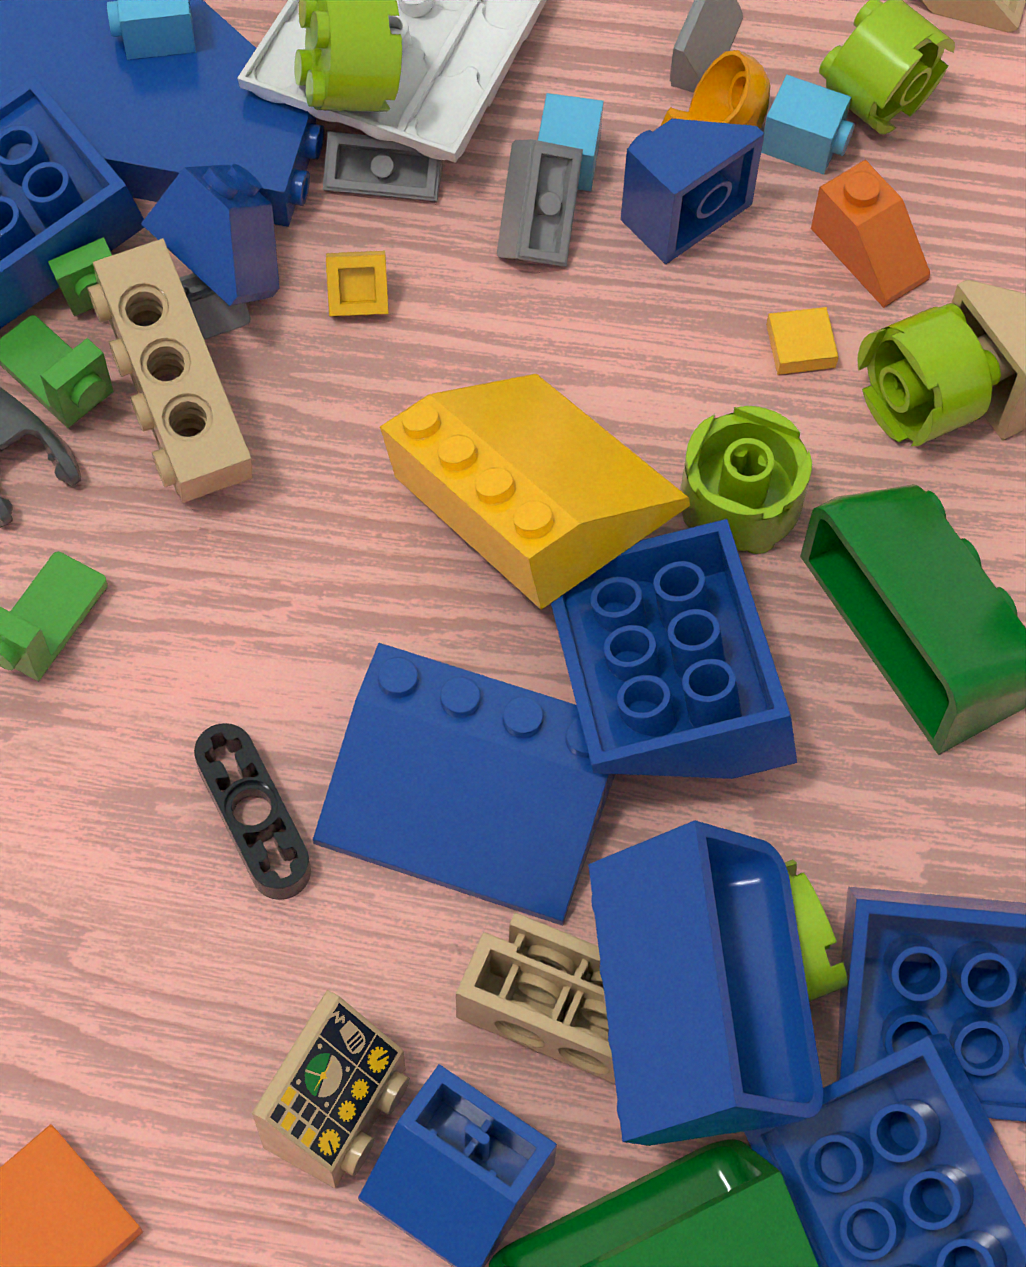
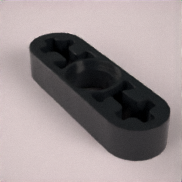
(248, 764)

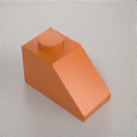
(870, 232)

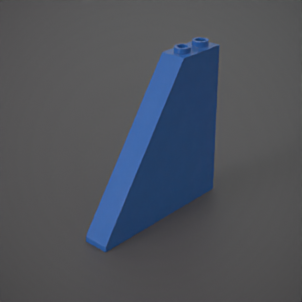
(160, 110)

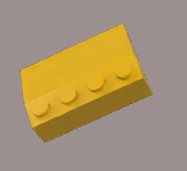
(528, 481)

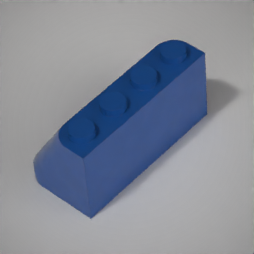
(703, 987)

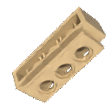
(146, 287)
(540, 994)

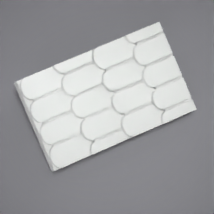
(449, 69)

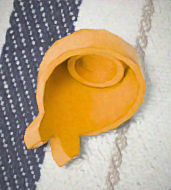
(729, 92)

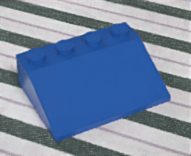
(51, 196)
(674, 662)
(465, 785)
(934, 969)
(902, 1168)

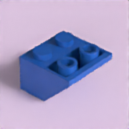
(457, 1171)

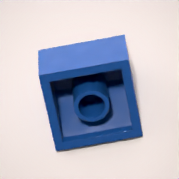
(688, 182)
(220, 231)

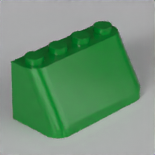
(921, 609)
(698, 1211)

